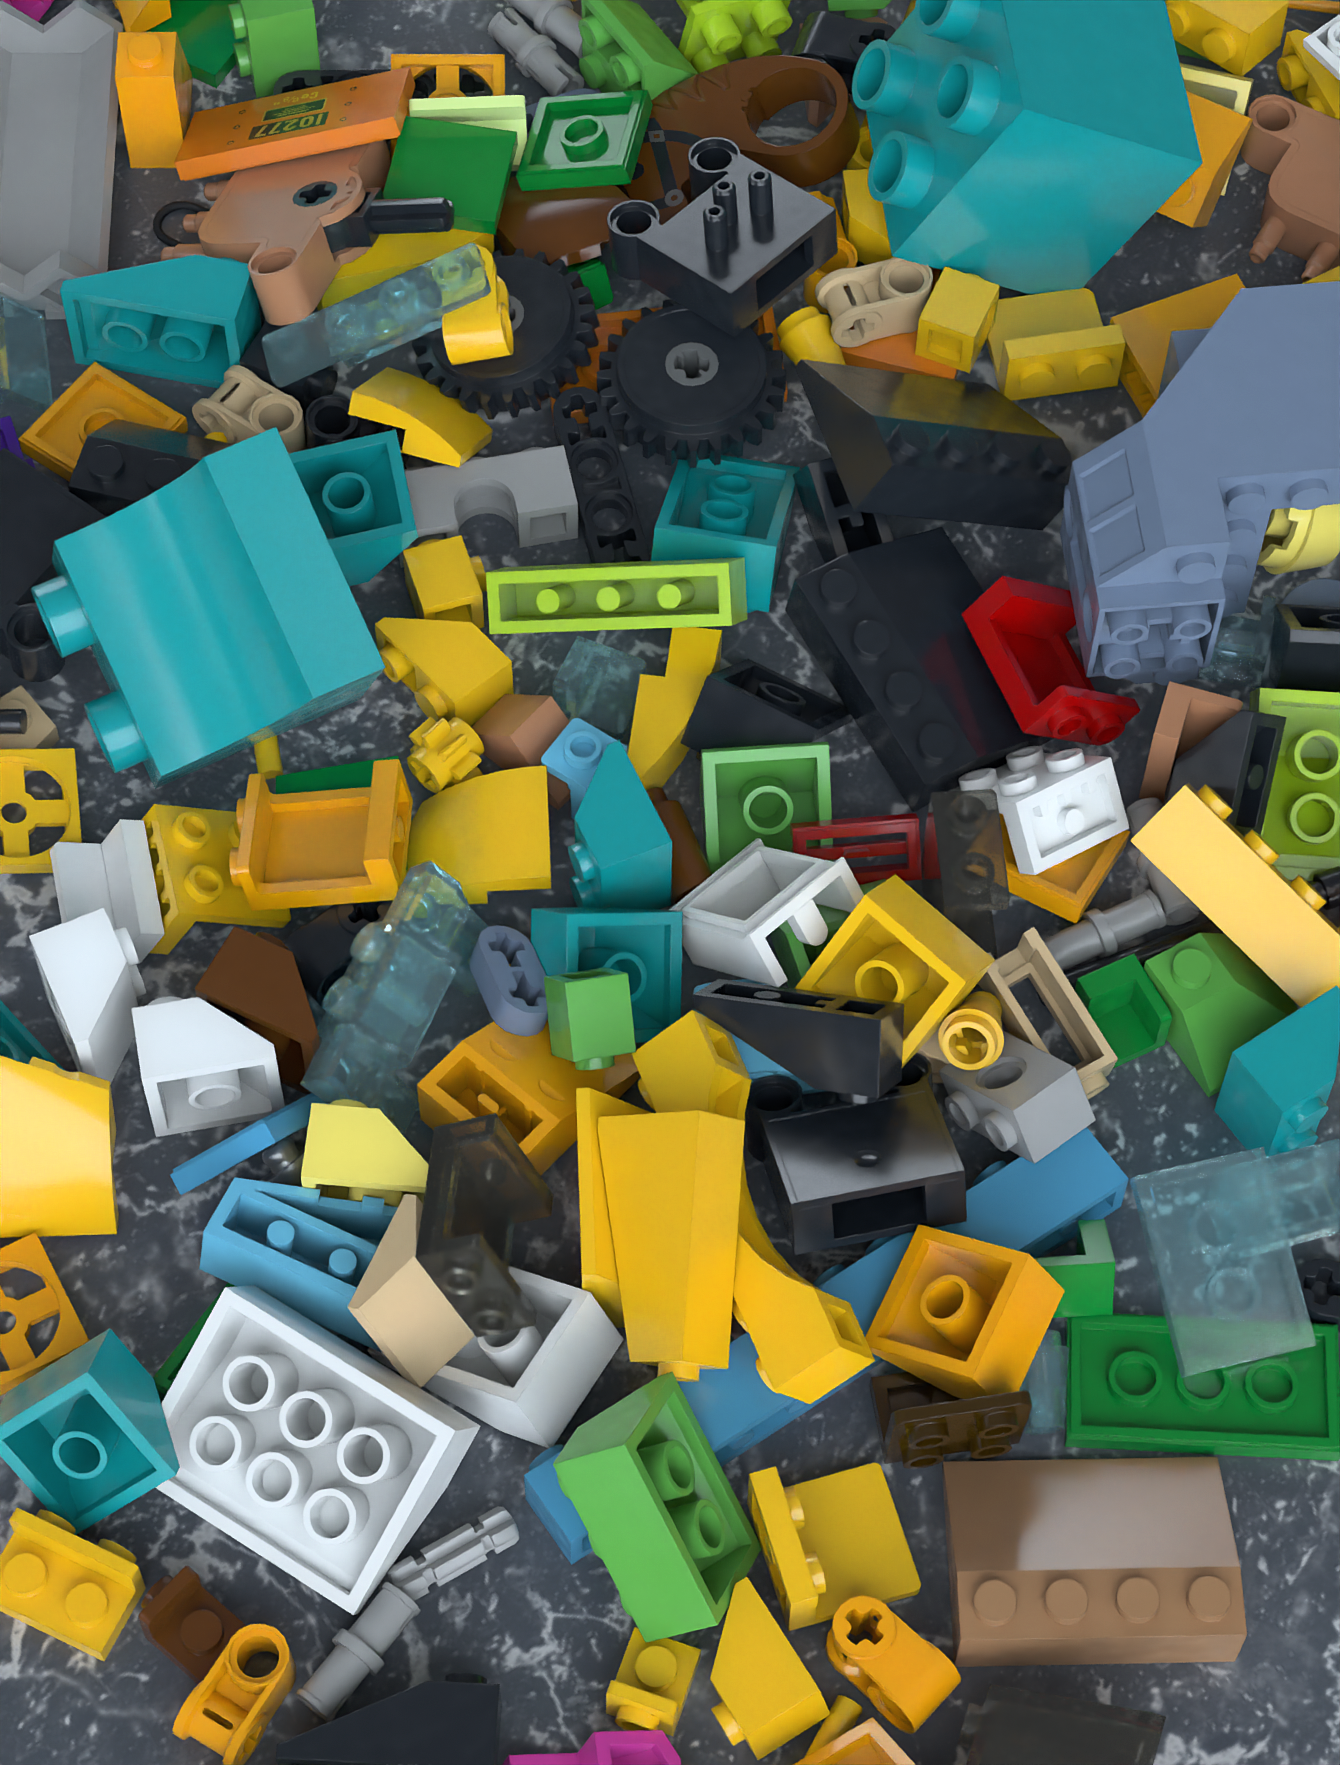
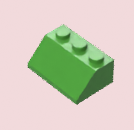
(658, 1510)

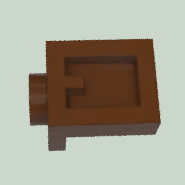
(187, 1623)

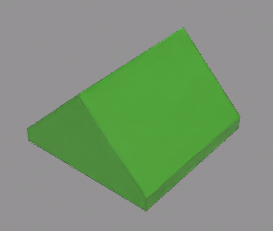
(758, 795)

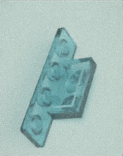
(377, 317)

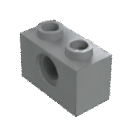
(1020, 1101)

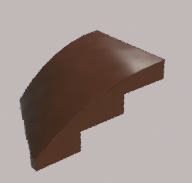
(559, 221)

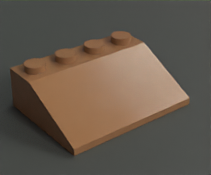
(1091, 1562)

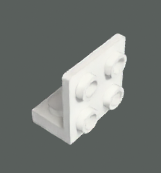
(1053, 803)

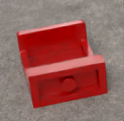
(1026, 648)

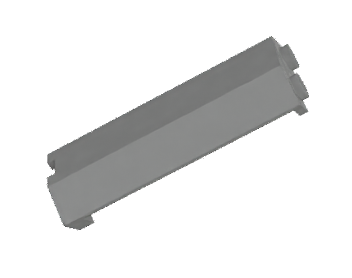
(55, 150)

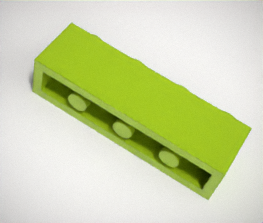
(617, 596)

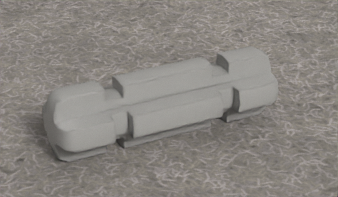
(455, 1553)

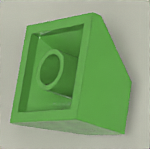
(1215, 1002)

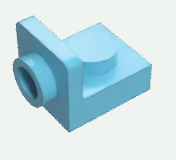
(576, 757)

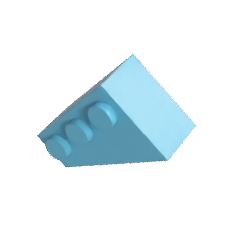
(297, 1248)

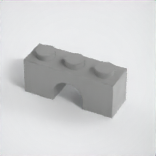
(524, 487)

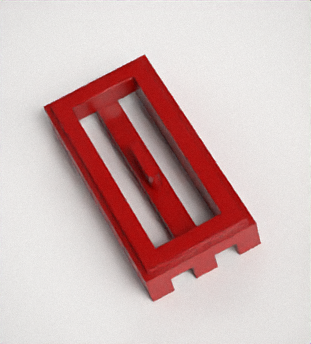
(862, 827)

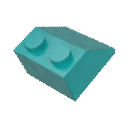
(360, 501)
(619, 841)
(1283, 1079)
(88, 1432)

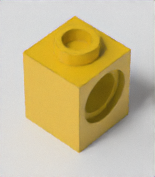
(957, 319)

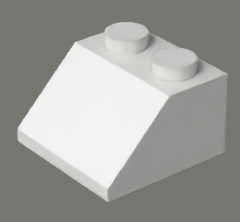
(91, 989)
(202, 1067)

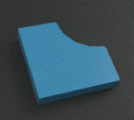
(244, 1144)

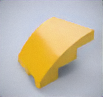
(487, 833)
(55, 1151)

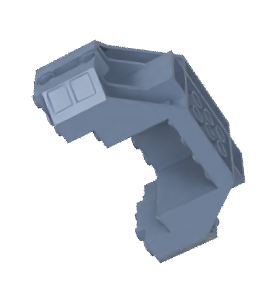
(1177, 506)

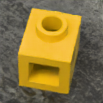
(445, 581)

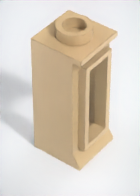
(1036, 962)

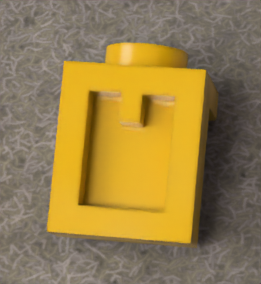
(652, 1684)

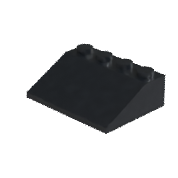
(936, 447)
(906, 662)

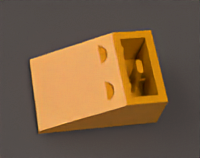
(521, 1085)

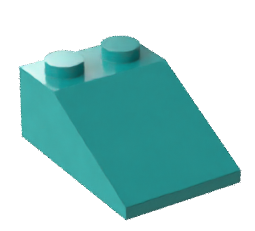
(165, 318)
(729, 513)

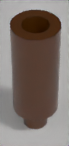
(688, 860)

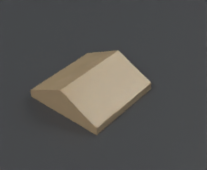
(404, 1306)

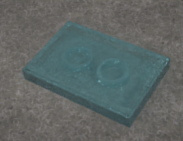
(1222, 1262)

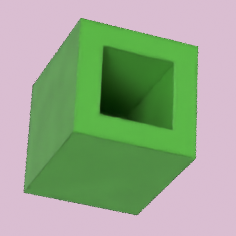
(590, 1017)

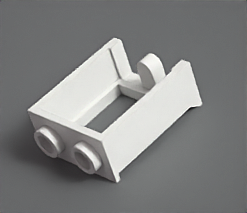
(753, 896)

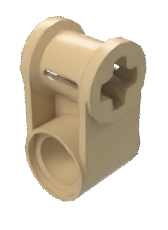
(879, 300)
(249, 407)

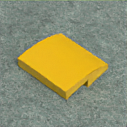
(433, 423)

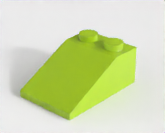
(1305, 788)

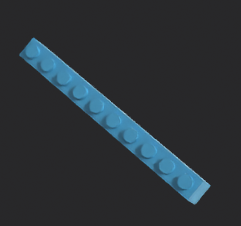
(1009, 1206)

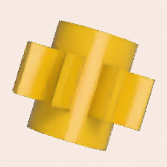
(444, 753)

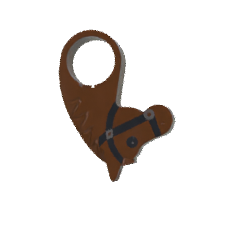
(732, 105)

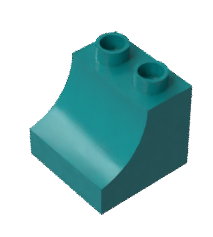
(209, 614)

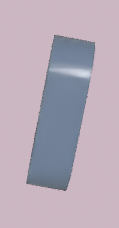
(498, 981)

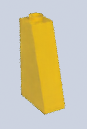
(674, 1233)

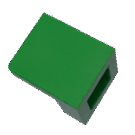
(1125, 1008)
(1087, 1275)

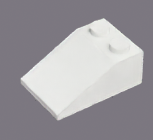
(532, 1375)

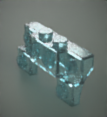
(393, 992)

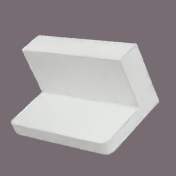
(111, 877)

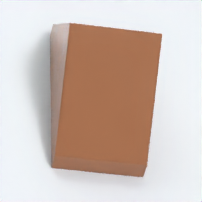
(520, 732)

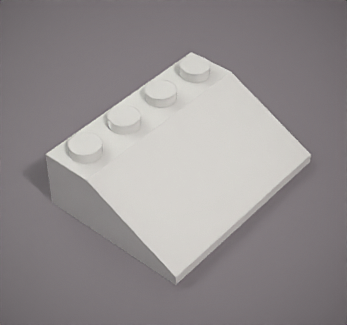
(306, 1446)

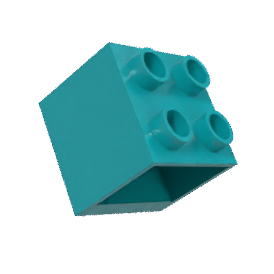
(1025, 134)

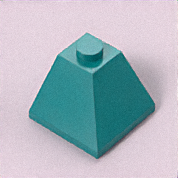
(626, 940)

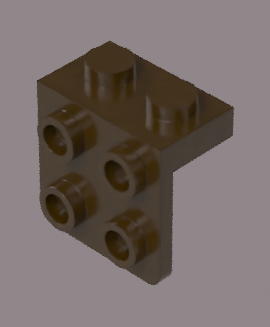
(924, 1423)

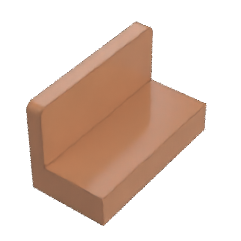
(1183, 722)

